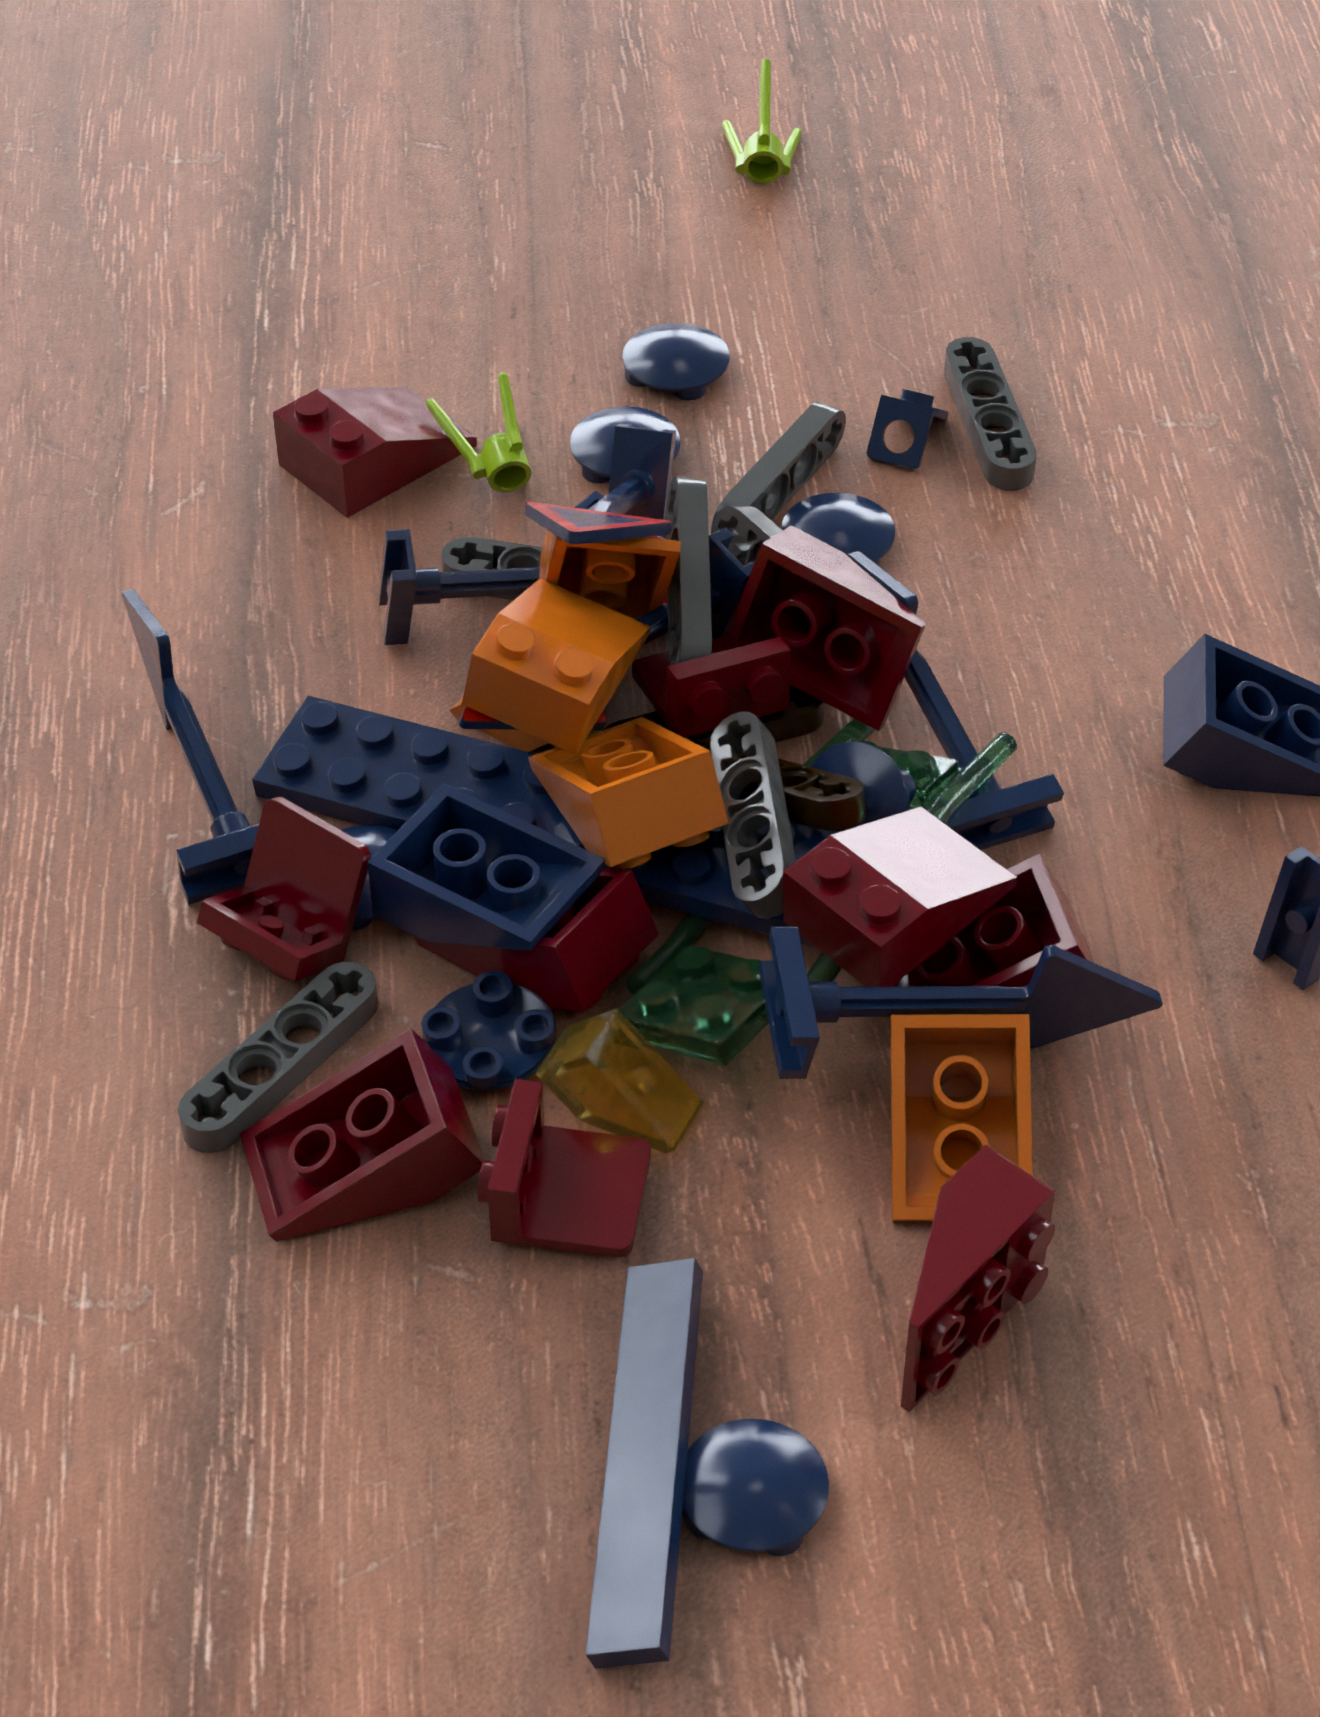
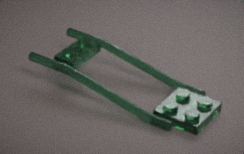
(714, 1001)

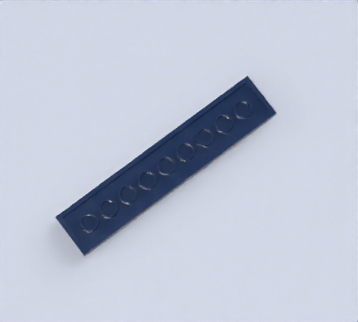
(386, 768)

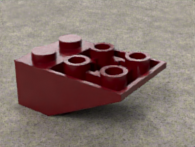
(977, 1265)

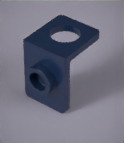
(918, 412)

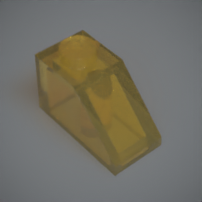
(619, 1082)

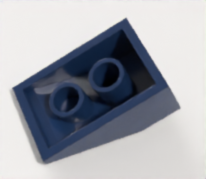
(1241, 722)
(476, 875)

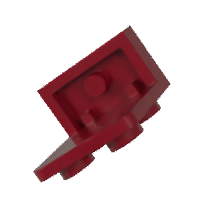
(710, 688)
(295, 896)
(561, 1183)

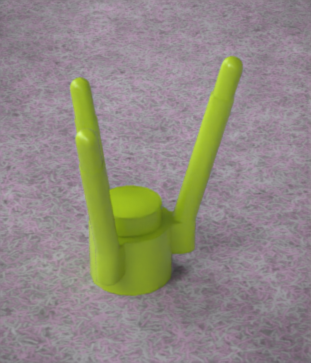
(763, 152)
(502, 454)

